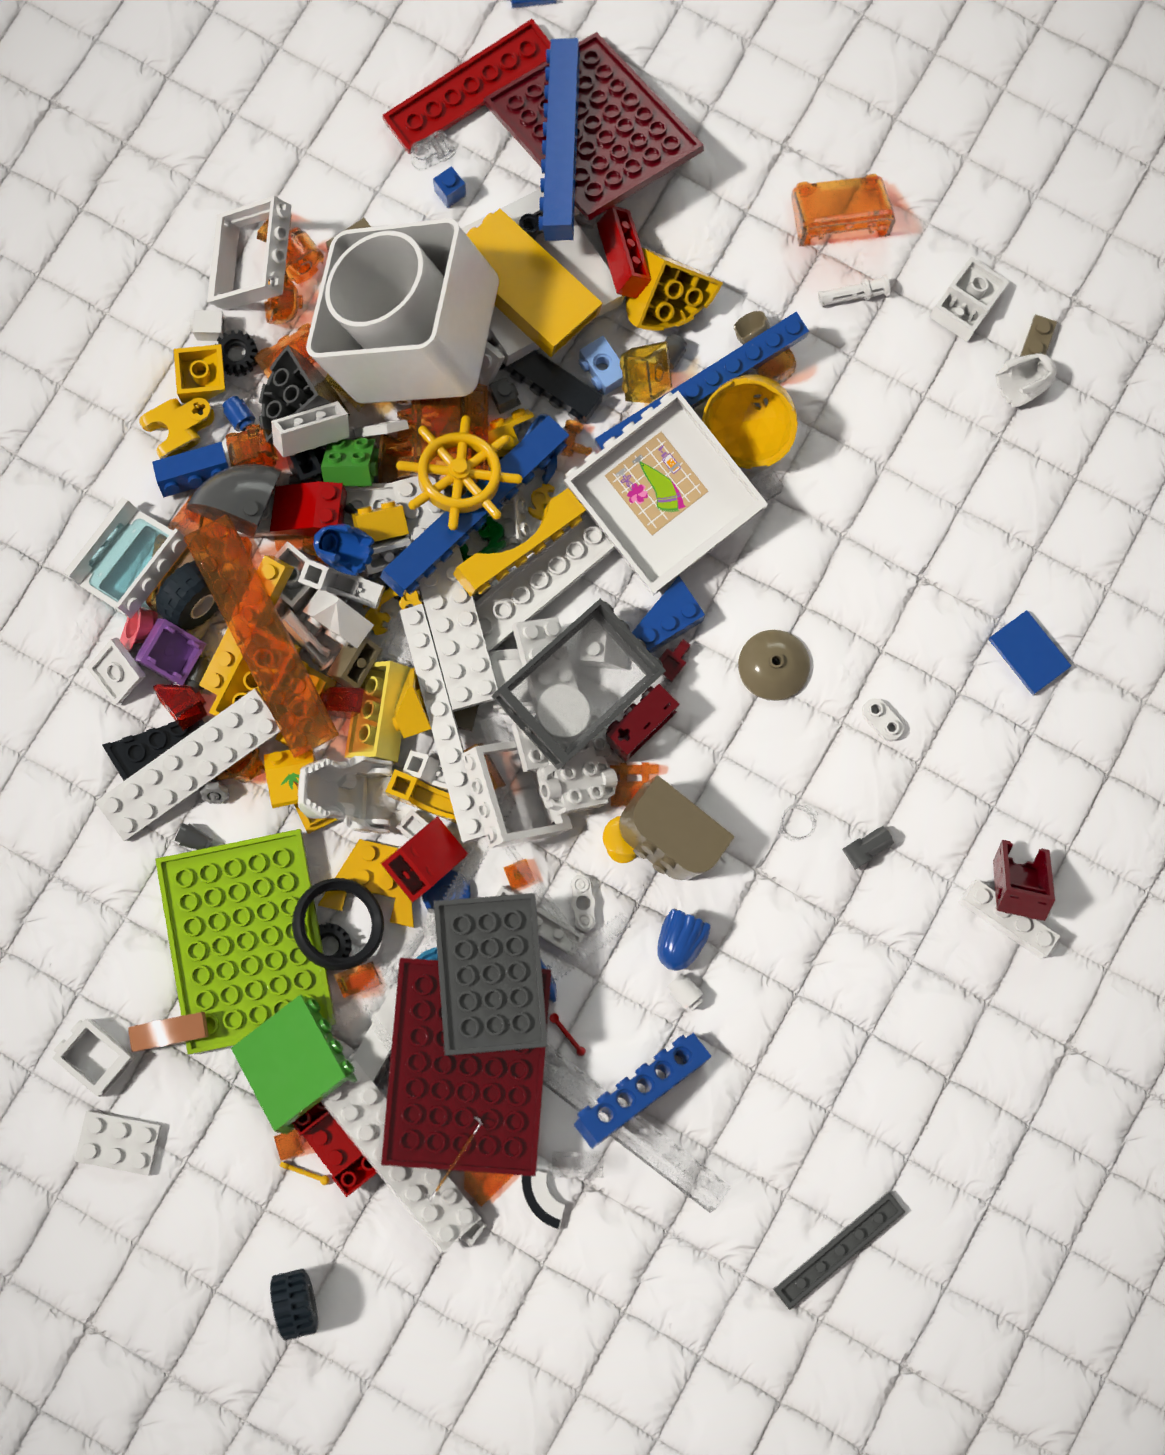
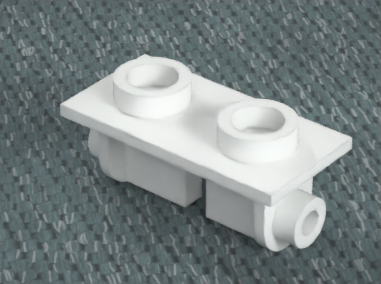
(518, 528)

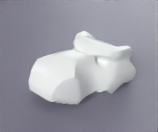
(340, 791)

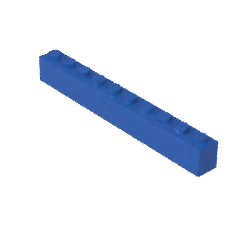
(560, 141)
(736, 364)
(438, 540)

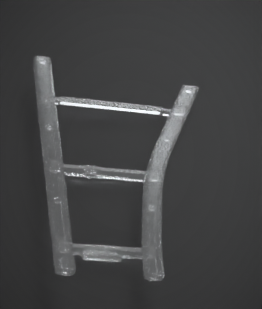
(457, 889)

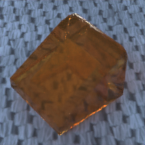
(289, 1145)

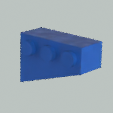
(669, 617)

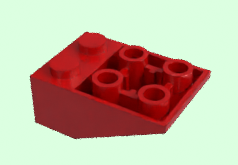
(424, 859)

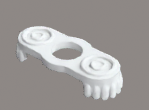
(584, 919)

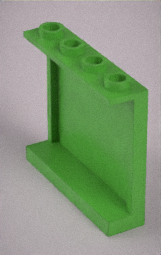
(293, 1062)

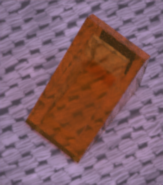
(355, 979)

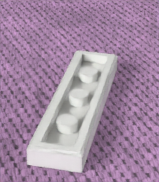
(548, 927)

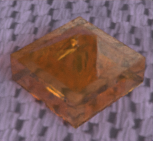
(514, 877)

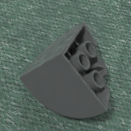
(293, 388)
(238, 492)

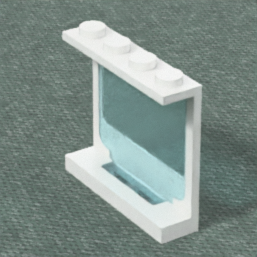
(126, 558)

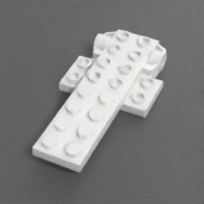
(586, 778)

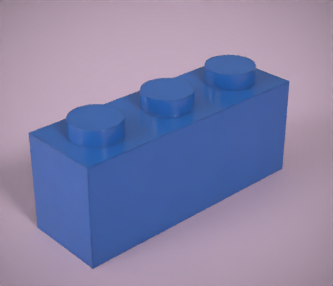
(189, 469)

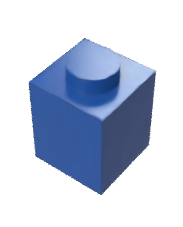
(449, 187)

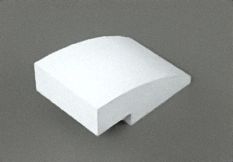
(969, 299)

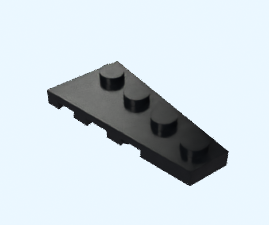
(137, 751)

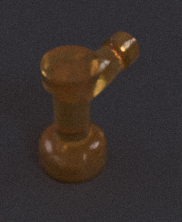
(574, 428)

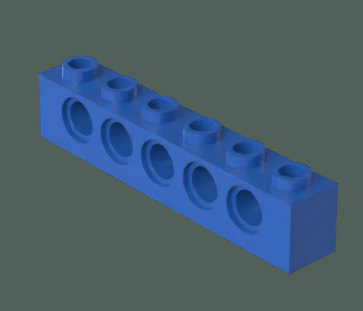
(596, 1130)

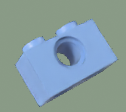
(597, 353)

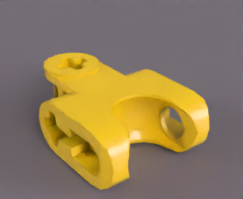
(182, 423)

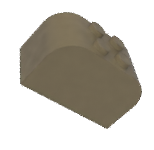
(672, 831)

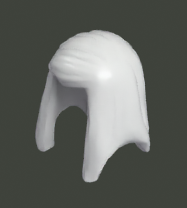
(1025, 378)

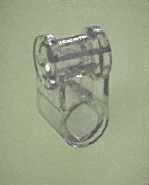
(434, 147)

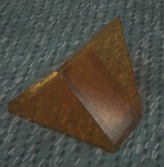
(388, 458)

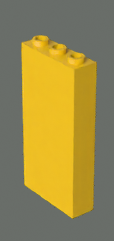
(533, 285)

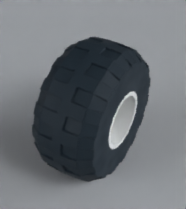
(186, 598)

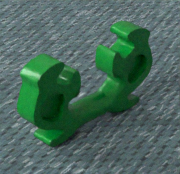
(492, 532)

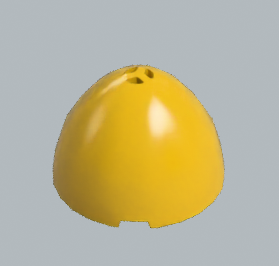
(749, 432)

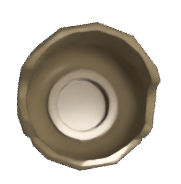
(751, 326)

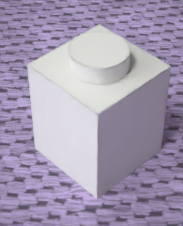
(207, 325)

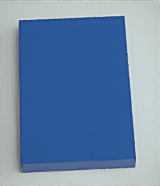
(1029, 652)

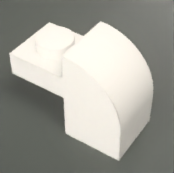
(425, 769)

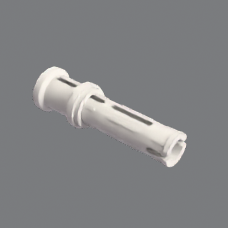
(865, 289)

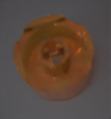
(302, 256)
(251, 447)

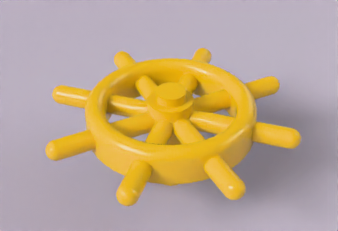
(459, 472)

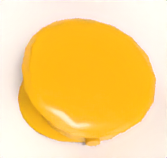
(615, 844)

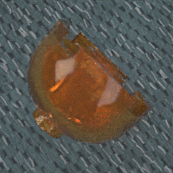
(284, 307)

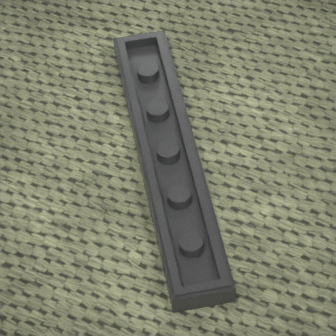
(839, 1250)

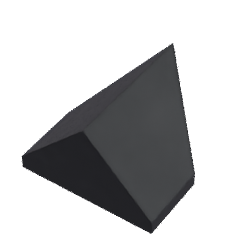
(306, 463)

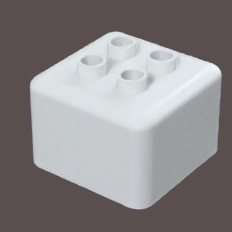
(404, 312)

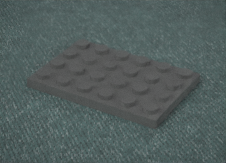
(490, 974)

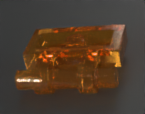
(626, 789)

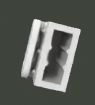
(504, 665)

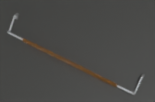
(430, 1199)

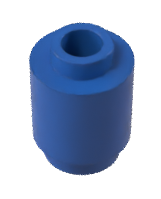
(238, 413)

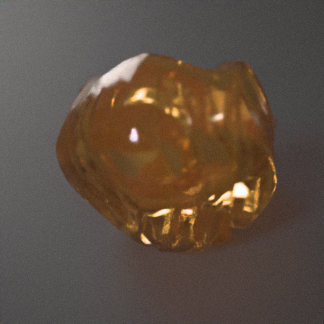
(780, 367)

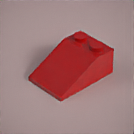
(307, 507)

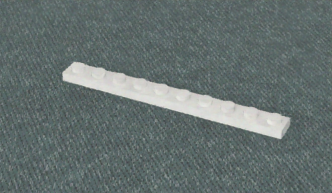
(442, 721)

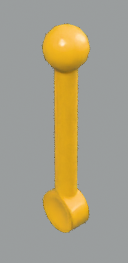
(324, 1180)

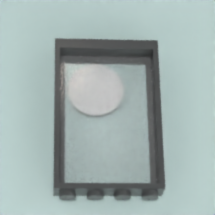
(579, 683)

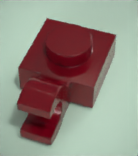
(672, 660)

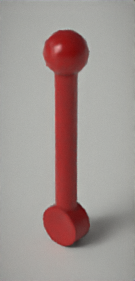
(554, 1018)

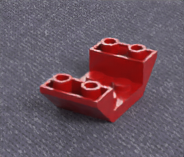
(334, 1149)

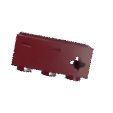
(641, 722)
(1024, 887)

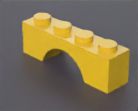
(420, 795)

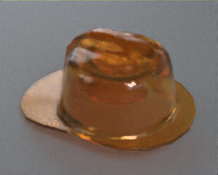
(245, 769)

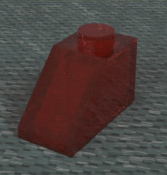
(343, 701)
(181, 703)

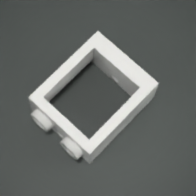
(112, 1073)

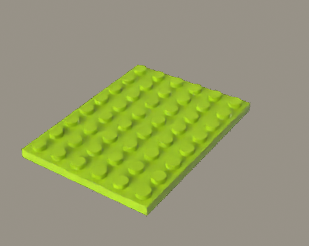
(235, 937)

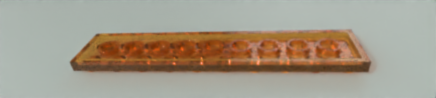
(261, 636)

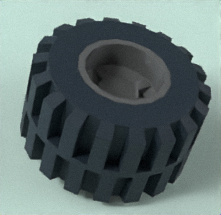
(293, 1304)

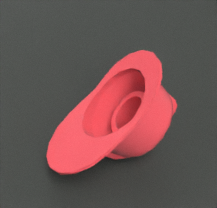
(138, 627)

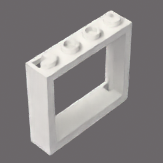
(226, 247)
(488, 805)

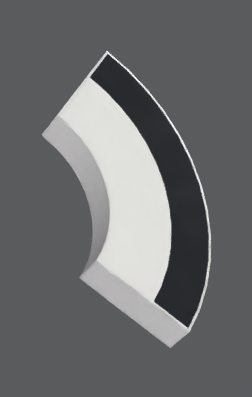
(541, 1201)

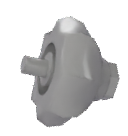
(214, 792)

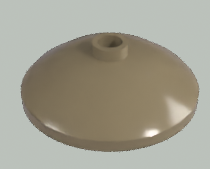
(771, 680)

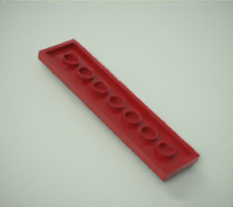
(466, 86)

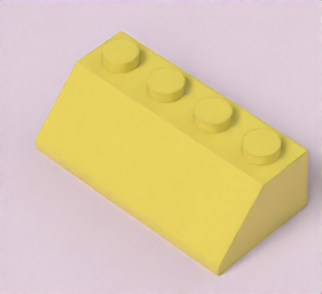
(372, 730)

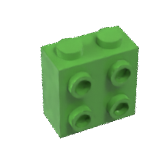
(351, 462)

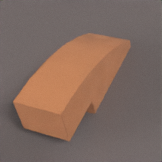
(168, 1032)

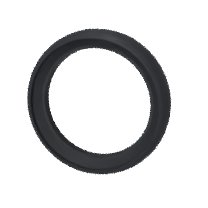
(306, 946)

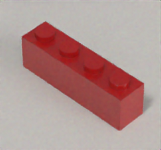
(623, 252)

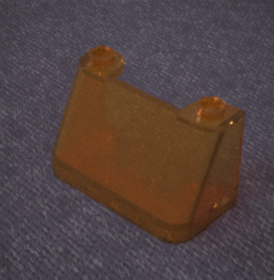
(842, 207)

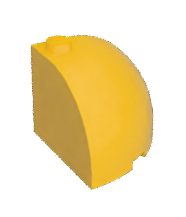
(672, 295)

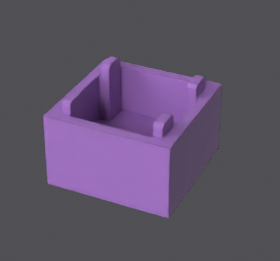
(170, 651)

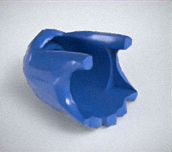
(344, 548)
(681, 940)

